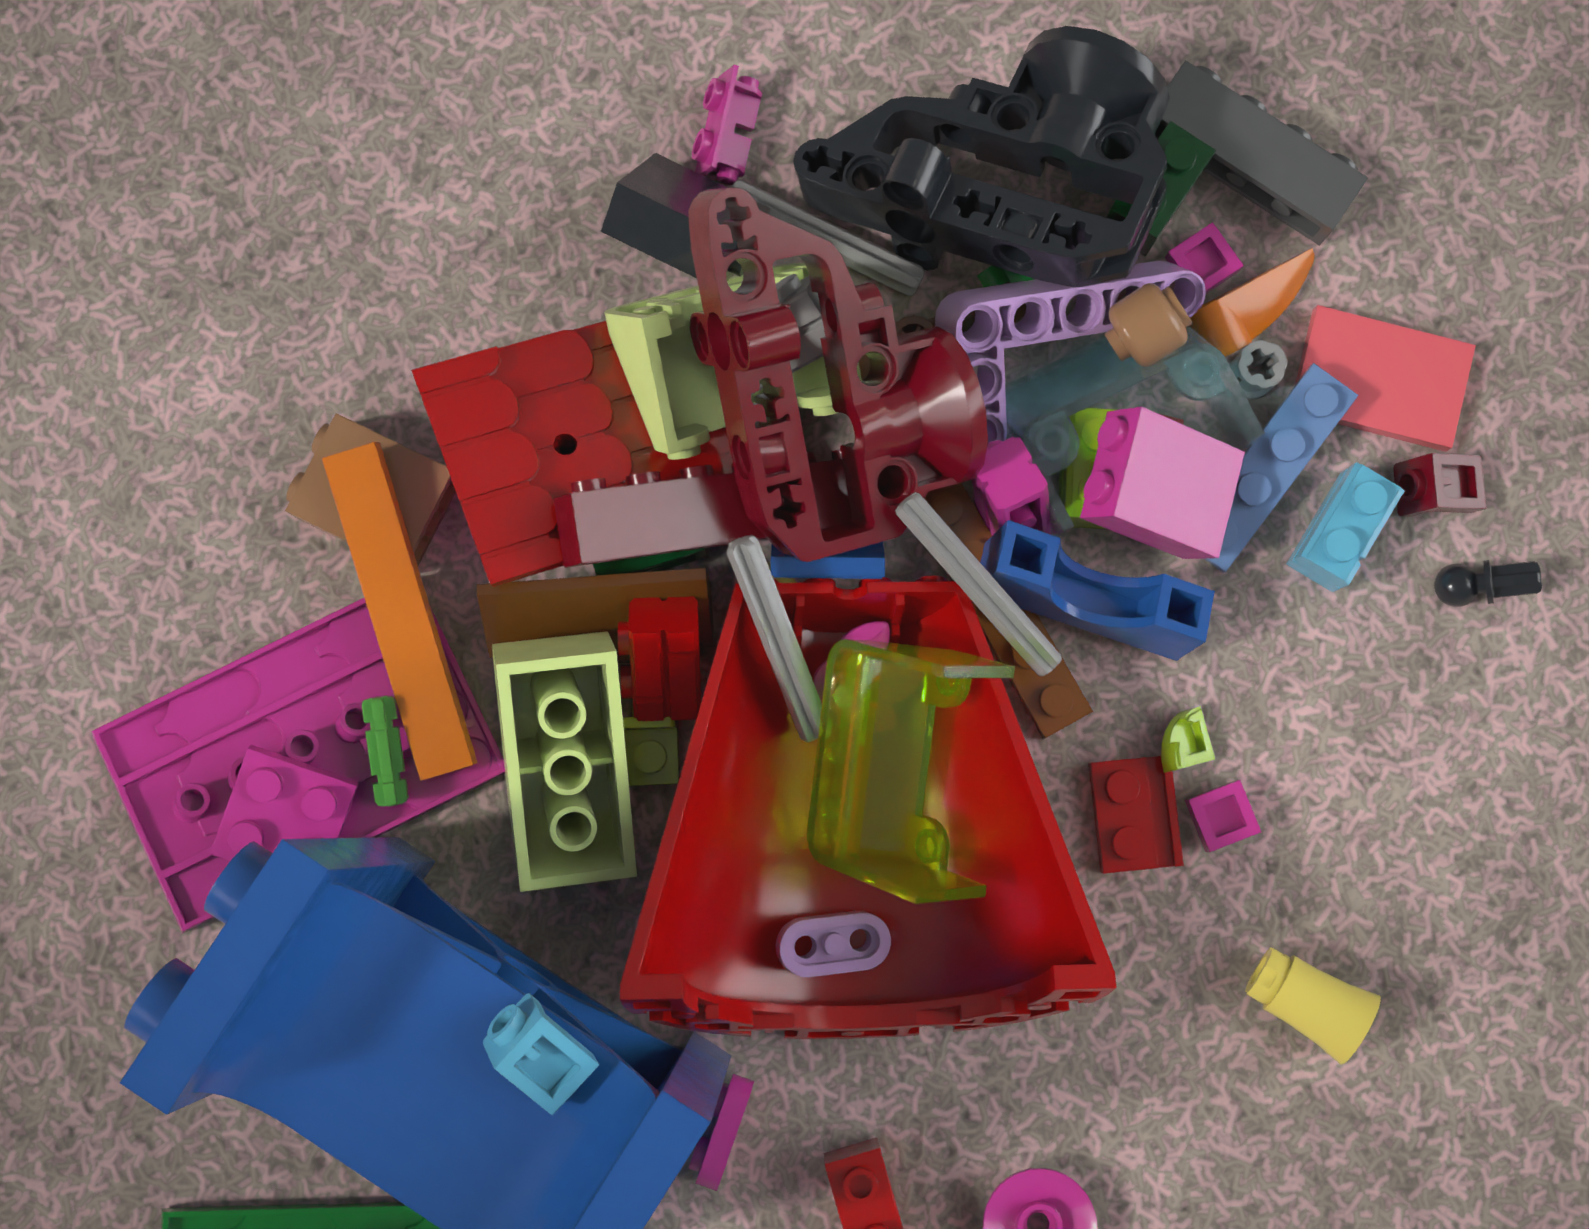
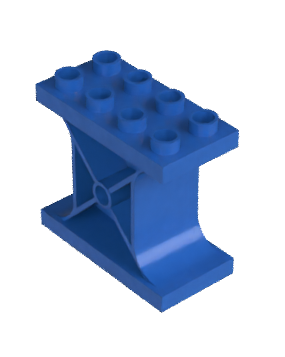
(362, 1023)

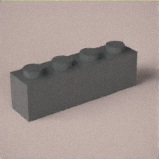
(1262, 156)

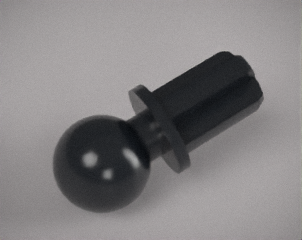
(1460, 584)

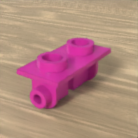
(729, 106)

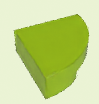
(1186, 741)

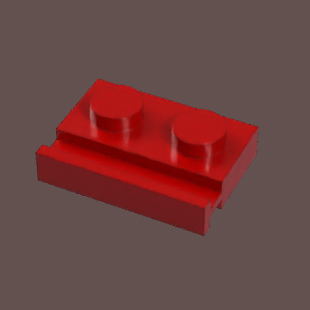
(1135, 815)

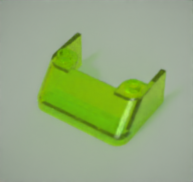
(876, 766)

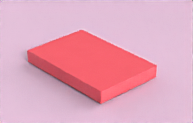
(1404, 377)

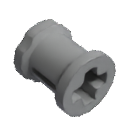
(1258, 354)

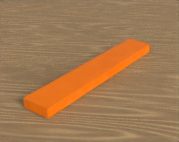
(399, 610)

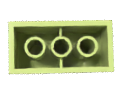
(565, 760)

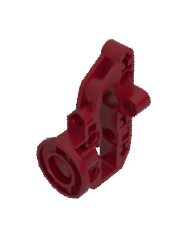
(911, 413)

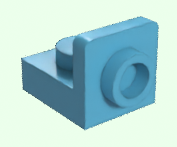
(537, 1054)

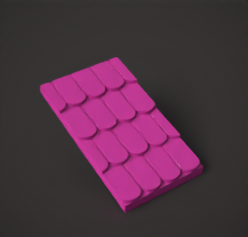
(292, 698)

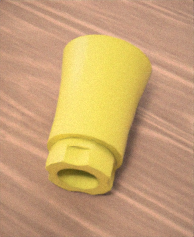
(1314, 1003)

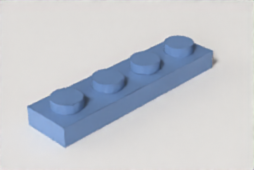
(1281, 454)

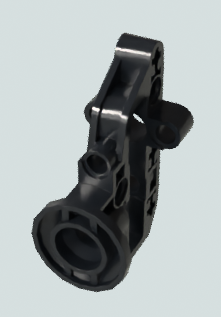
(1075, 106)

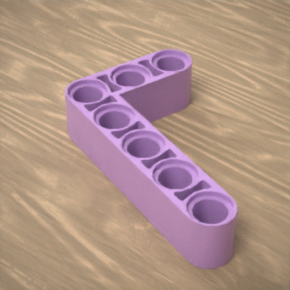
(1044, 320)

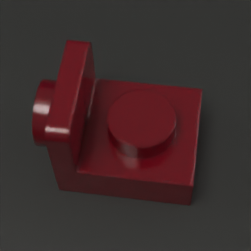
(1440, 484)

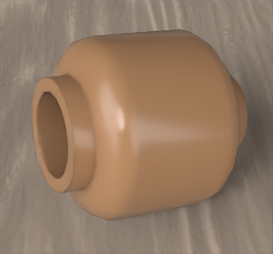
(1148, 325)

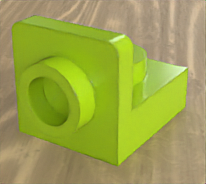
(651, 751)

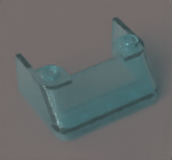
(1044, 399)

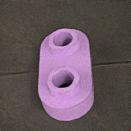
(831, 943)

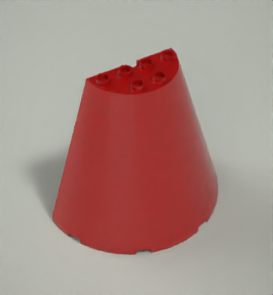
(742, 866)

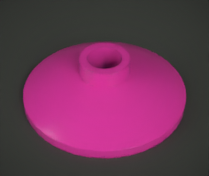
(1039, 1192)

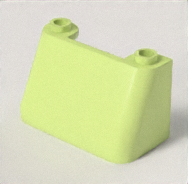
(671, 384)

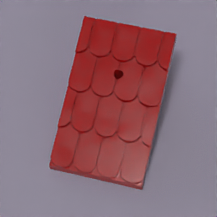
(513, 418)

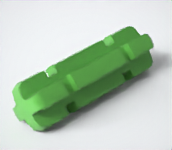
(385, 750)

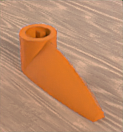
(1250, 308)

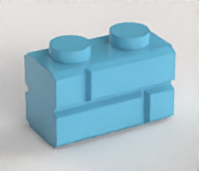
(1345, 527)

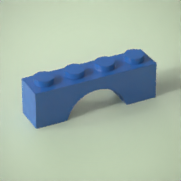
(1143, 612)

